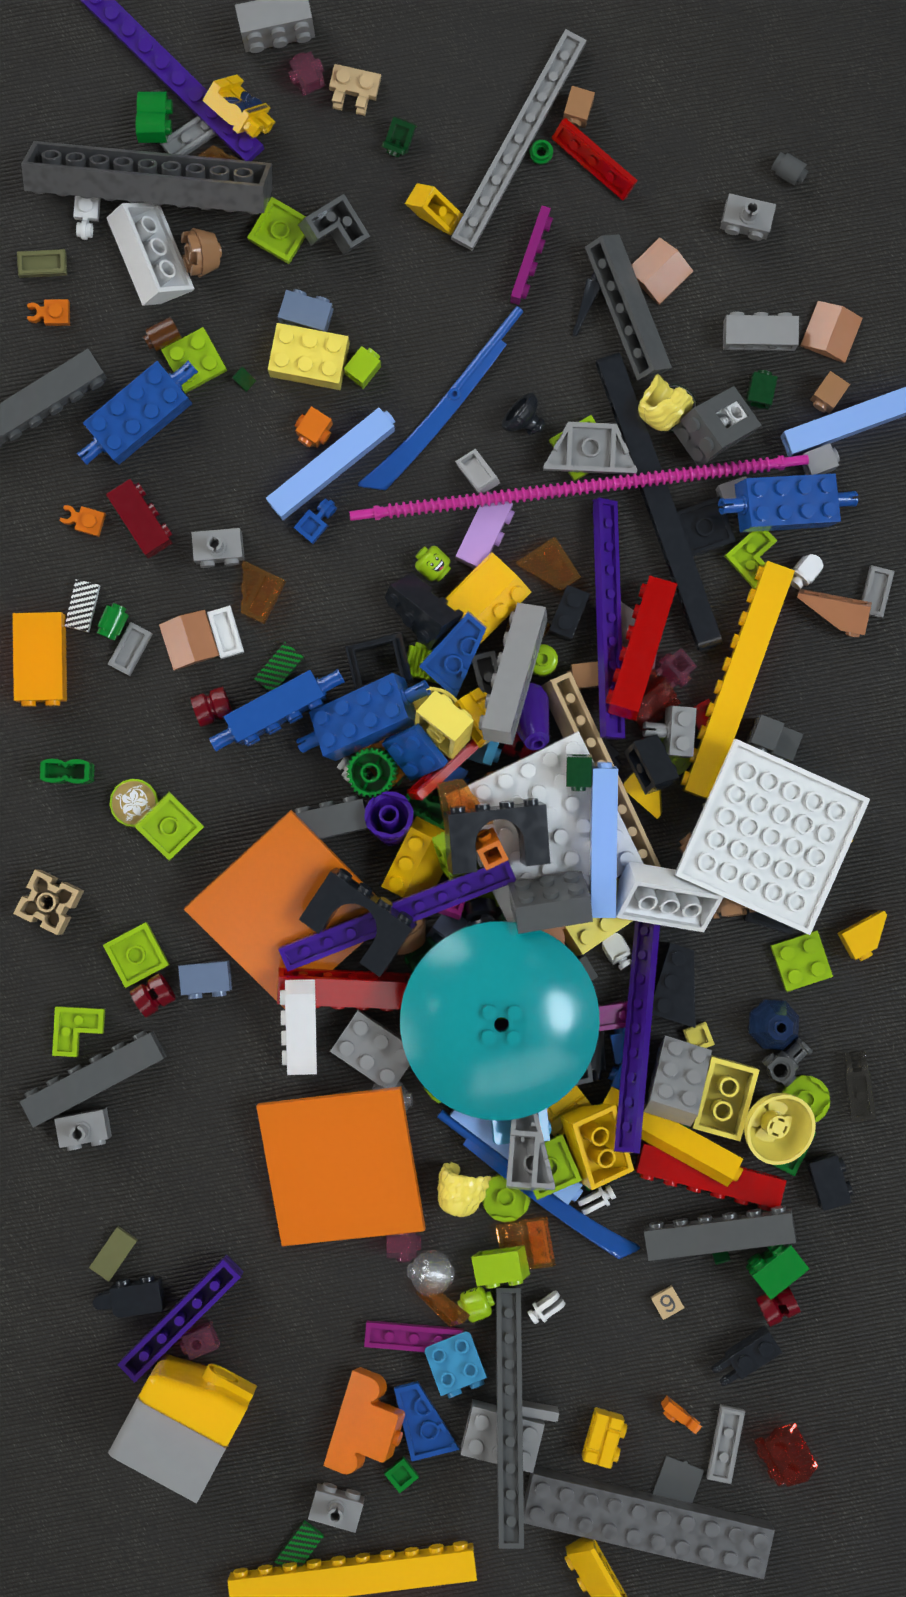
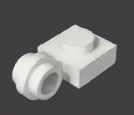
(87, 211)

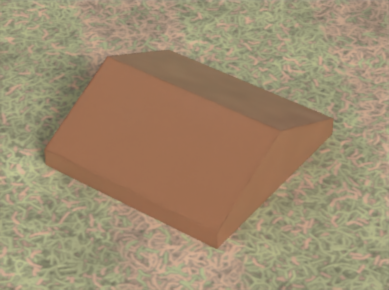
(661, 270)
(831, 331)
(189, 639)

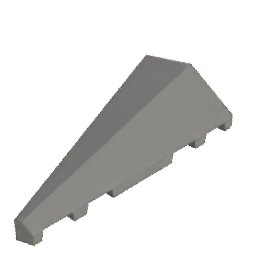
(528, 1156)

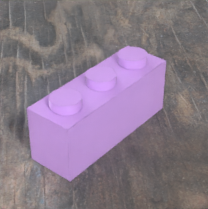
(484, 533)

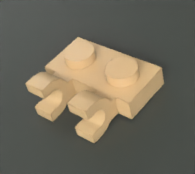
(355, 83)

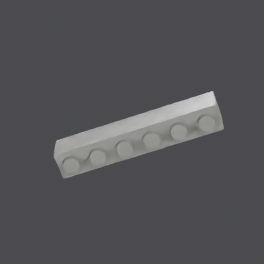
(513, 673)

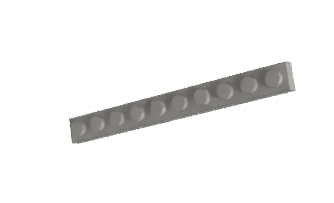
(518, 140)

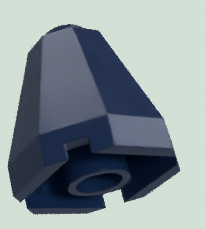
(764, 1022)

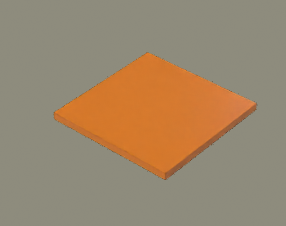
(263, 895)
(341, 1166)

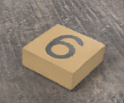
(667, 1302)

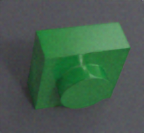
(401, 1474)

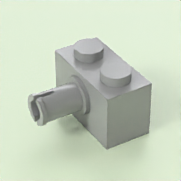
(747, 217)
(218, 547)
(677, 731)
(83, 1128)
(336, 1507)

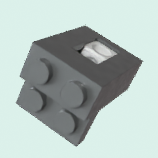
(716, 426)

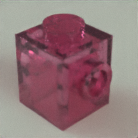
(306, 72)
(677, 668)
(403, 1246)
(205, 1334)

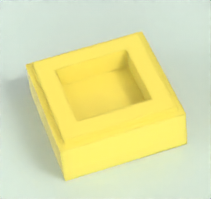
(699, 1036)

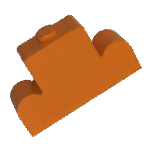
(364, 1424)

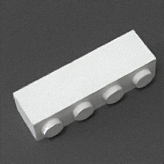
(300, 1027)

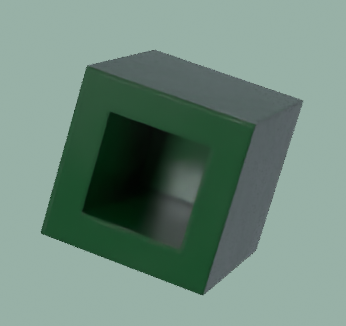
(761, 389)
(578, 771)

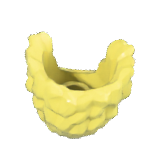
(664, 406)
(459, 1193)

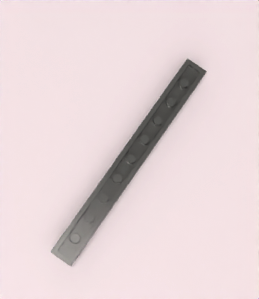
(509, 1419)

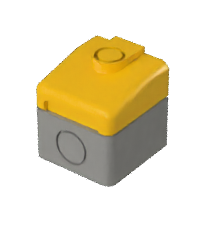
(182, 1423)

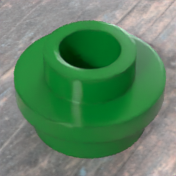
(541, 145)

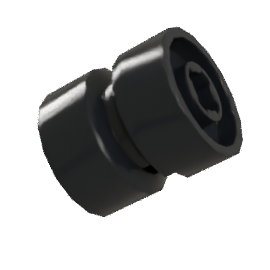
(480, 911)

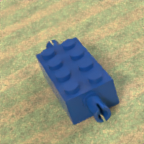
(137, 413)
(787, 502)
(276, 708)
(363, 717)

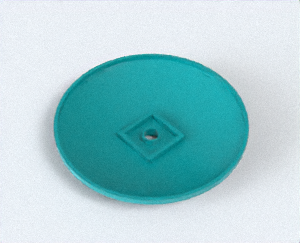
(490, 975)

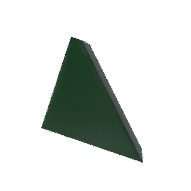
(243, 379)
(721, 1257)

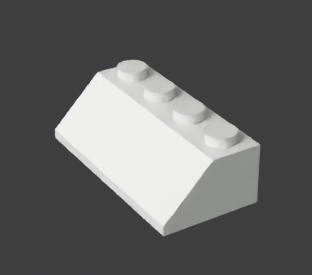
(149, 252)
(661, 898)

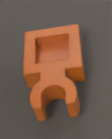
(54, 312)
(87, 520)
(676, 1412)

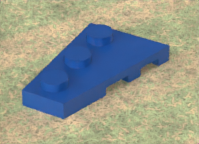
(453, 655)
(422, 1424)

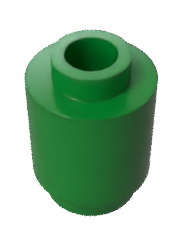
(112, 621)

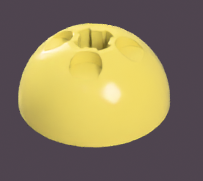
(789, 1132)

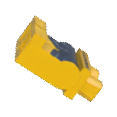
(238, 106)

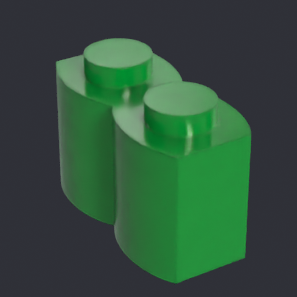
(153, 117)
(72, 771)
(428, 808)

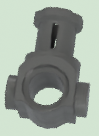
(790, 1060)

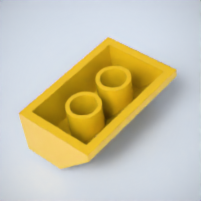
(489, 593)
(416, 862)
(592, 1142)
(593, 1569)

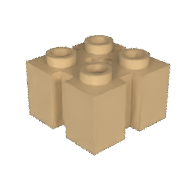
(34, 906)

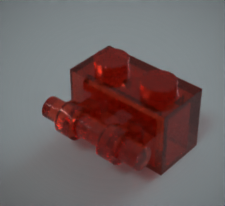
(656, 699)
(786, 1456)

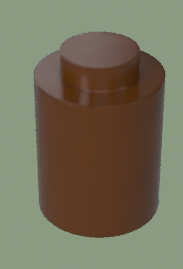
(162, 334)

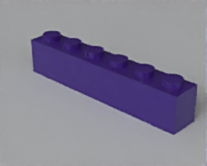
(181, 1318)

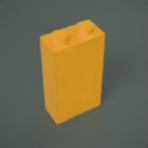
(39, 658)

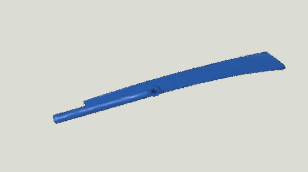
(405, 454)
(596, 1233)

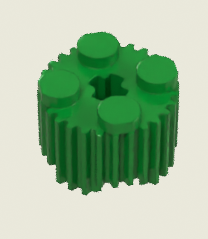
(371, 758)

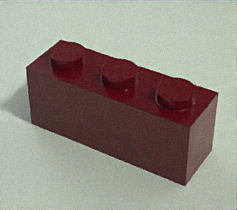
(140, 517)

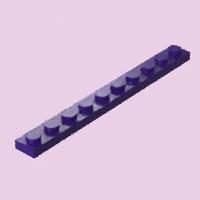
(171, 74)
(607, 610)
(416, 905)
(637, 1038)

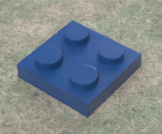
(414, 752)

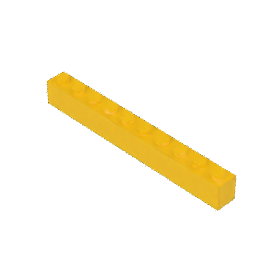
(739, 678)
(359, 1574)

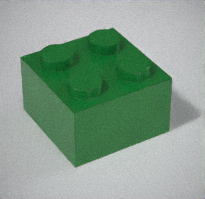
(776, 1268)

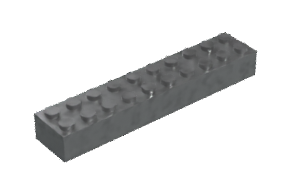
(147, 177)
(648, 1522)

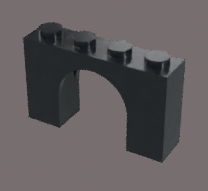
(464, 824)
(392, 925)

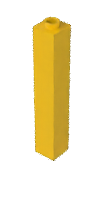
(687, 1146)

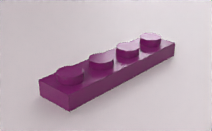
(528, 265)
(405, 1336)

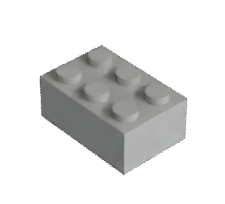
(274, 23)
(372, 1050)
(677, 1081)
(481, 1435)

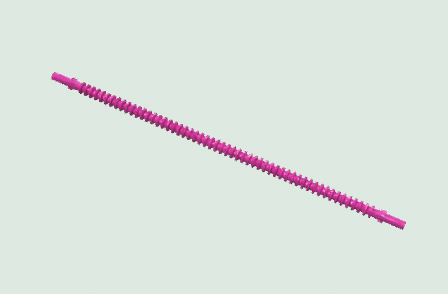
(776, 463)

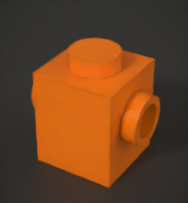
(313, 428)
(490, 848)

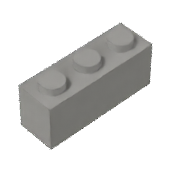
(761, 332)

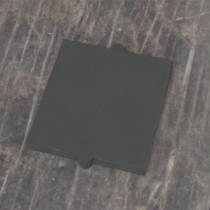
(678, 1480)

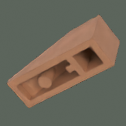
(842, 612)

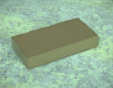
(42, 263)
(113, 1253)

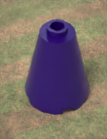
(534, 719)
(389, 817)

